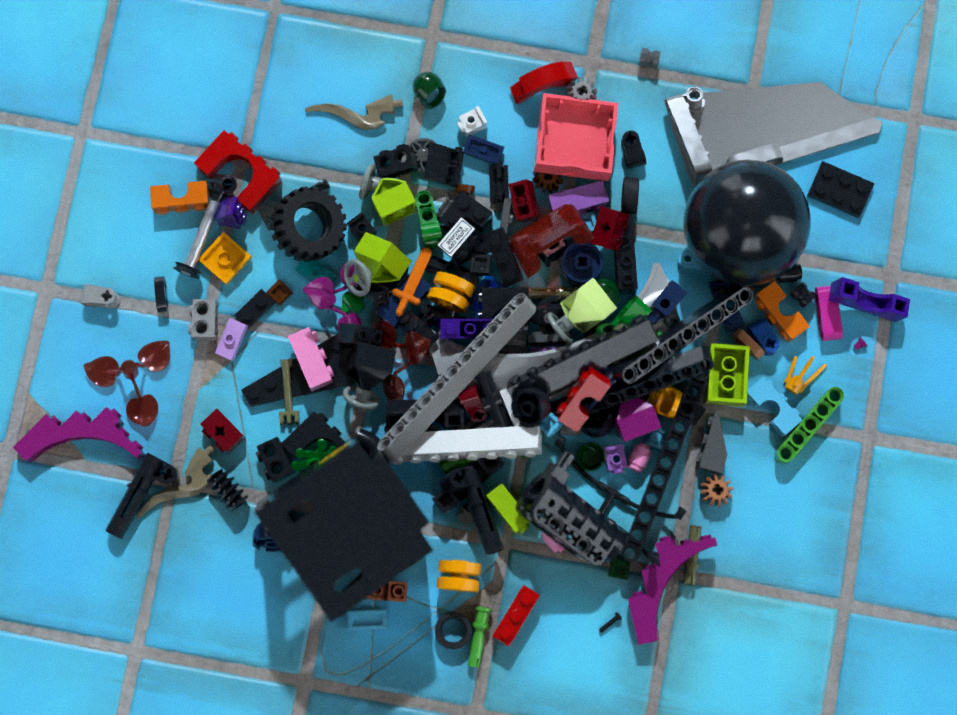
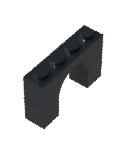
(494, 300)
(310, 431)

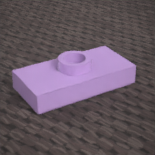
(231, 339)

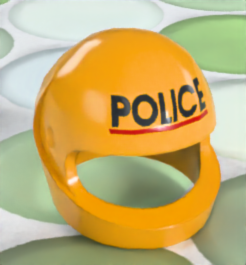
(665, 401)

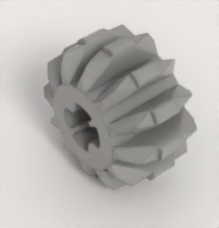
(576, 88)

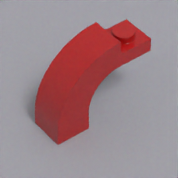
(545, 77)

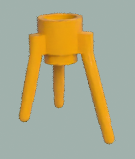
(794, 383)

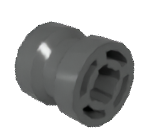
(649, 58)

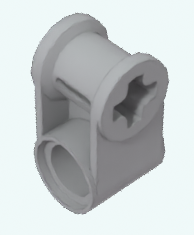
(96, 297)

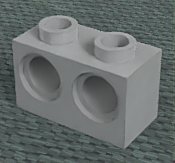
(209, 319)

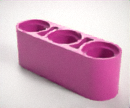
(828, 315)

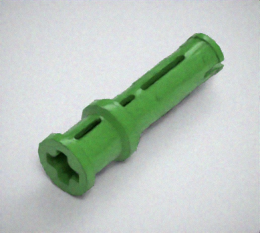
(480, 627)

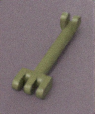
(289, 413)

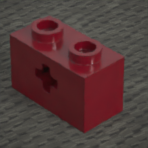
(524, 201)
(609, 228)
(232, 436)

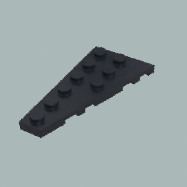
(270, 387)

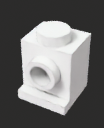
(471, 128)

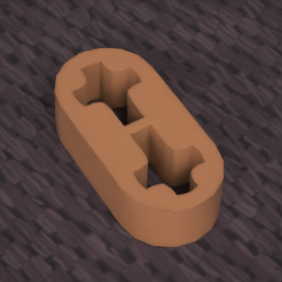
(744, 339)

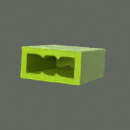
(505, 506)

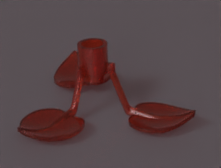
(416, 350)
(105, 368)

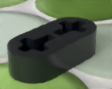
(161, 294)

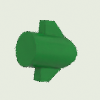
(352, 303)

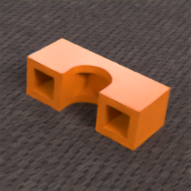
(196, 198)
(788, 326)

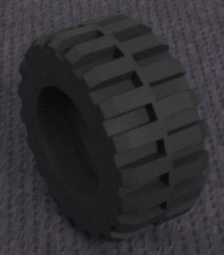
(329, 214)

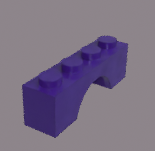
(882, 305)

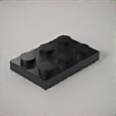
(840, 189)

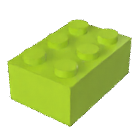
(729, 376)

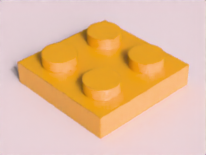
(225, 258)

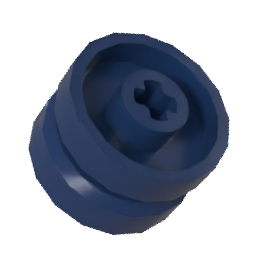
(581, 254)

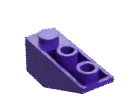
(231, 214)
(461, 328)

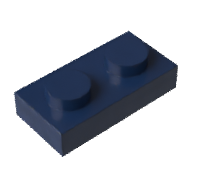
(483, 150)

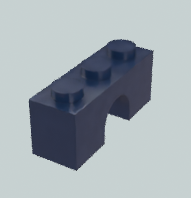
(387, 312)

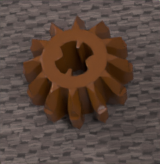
(547, 184)

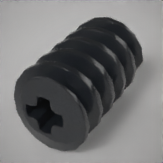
(227, 489)

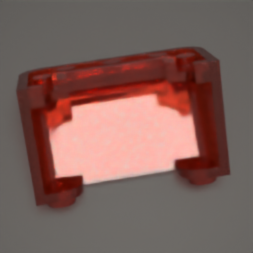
(547, 232)

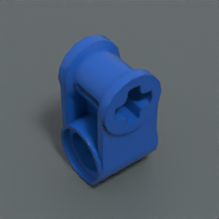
(762, 334)

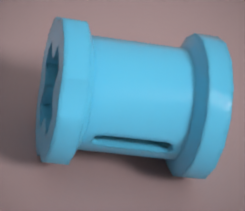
(655, 439)

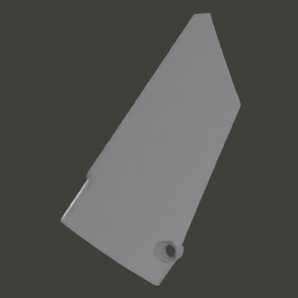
(762, 124)

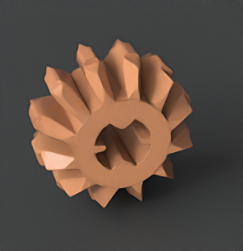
(713, 495)

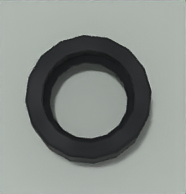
(630, 195)
(438, 630)

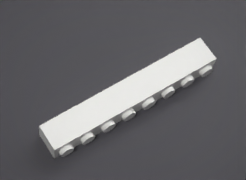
(474, 444)

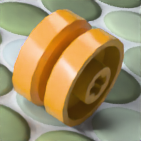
(451, 292)
(459, 572)

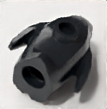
(543, 308)

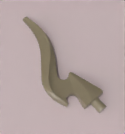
(370, 121)
(197, 486)

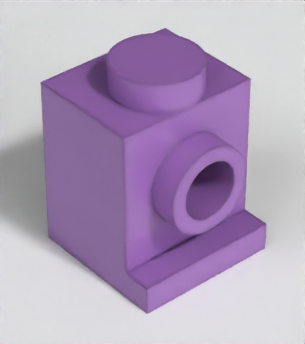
(616, 450)

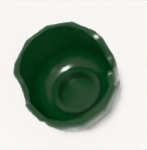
(590, 456)

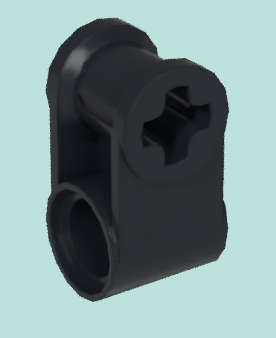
(633, 153)

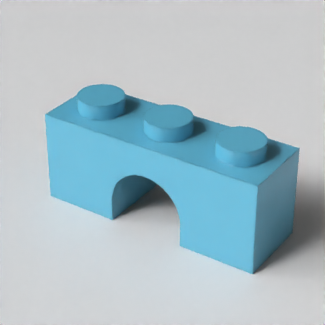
(786, 417)

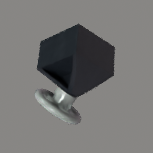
(367, 368)

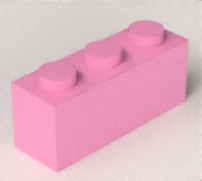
(311, 358)

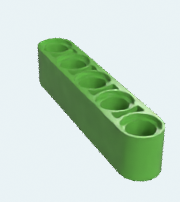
(817, 421)

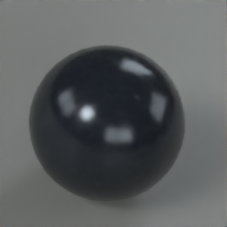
(747, 222)

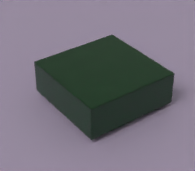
(619, 569)

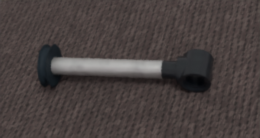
(220, 191)

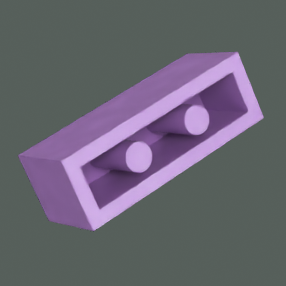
(584, 198)

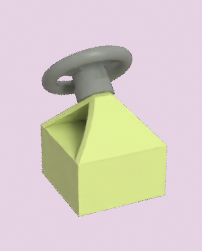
(582, 310)

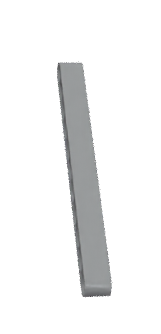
(456, 377)

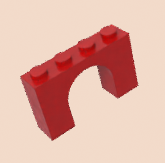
(226, 149)

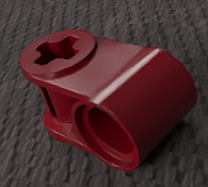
(471, 400)

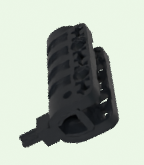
(570, 515)

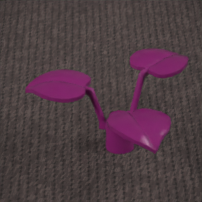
(323, 296)

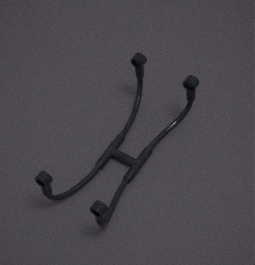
(614, 494)

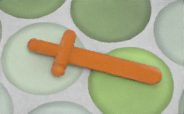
(412, 282)

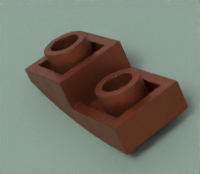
(391, 592)

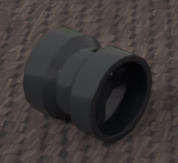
(803, 295)

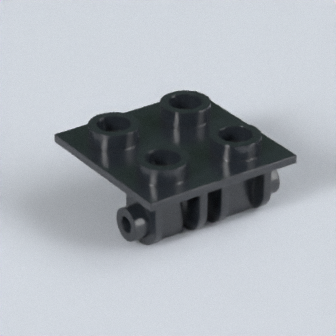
(444, 164)

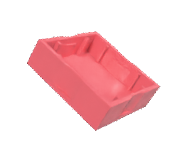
(575, 137)

